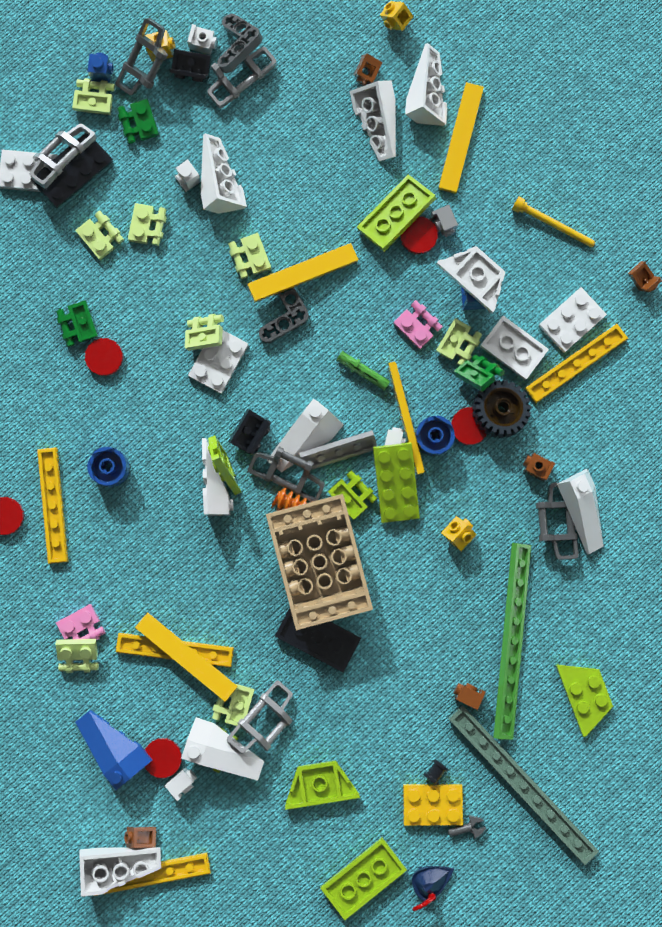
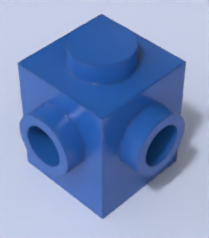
(100, 67)

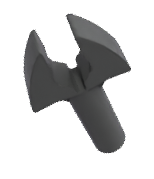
(468, 827)

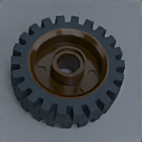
(494, 421)

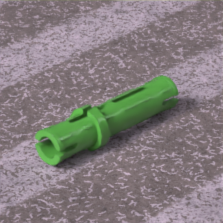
(364, 371)

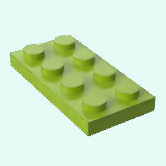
(396, 212)
(396, 482)
(363, 878)

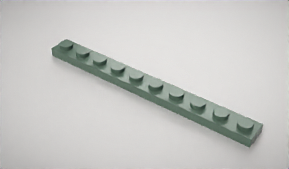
(523, 785)

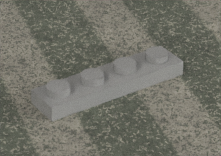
(340, 449)

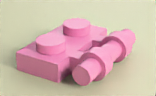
(413, 328)
(79, 621)

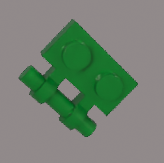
(143, 118)
(82, 322)
(475, 374)

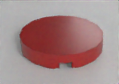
(420, 236)
(104, 357)
(465, 427)
(10, 515)
(165, 757)

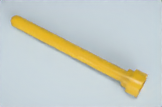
(521, 206)

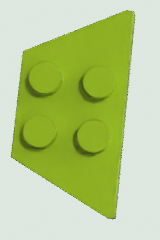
(222, 464)
(586, 695)
(320, 785)

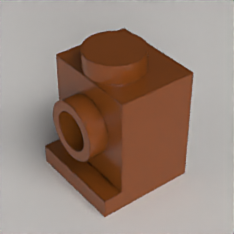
(372, 65)
(541, 474)
(469, 695)

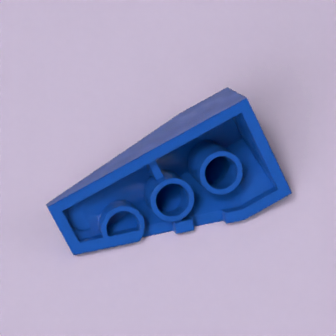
(113, 751)

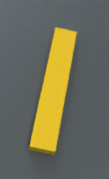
(461, 138)
(302, 272)
(576, 363)
(405, 416)
(52, 505)
(143, 646)
(186, 657)
(170, 871)

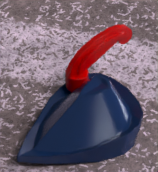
(429, 883)

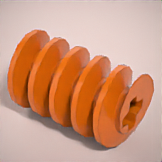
(287, 501)

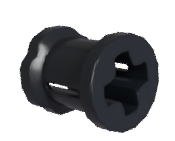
(436, 772)

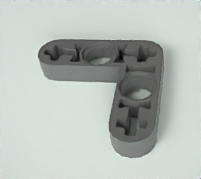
(247, 39)
(292, 311)

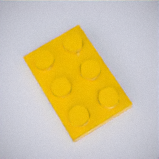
(432, 804)

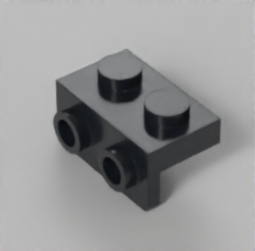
(190, 64)
(250, 432)

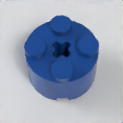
(445, 434)
(99, 461)

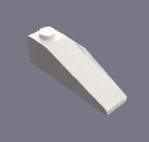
(425, 96)
(377, 112)
(218, 183)
(311, 430)
(215, 495)
(582, 504)
(209, 748)
(113, 867)

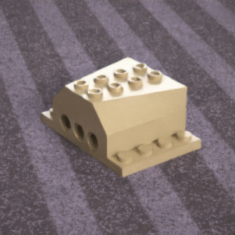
(319, 561)

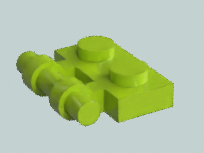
(354, 504)

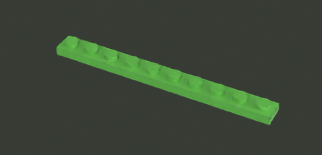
(512, 641)

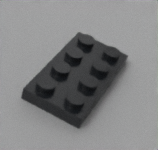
(75, 173)
(323, 641)

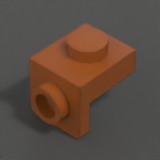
(644, 278)

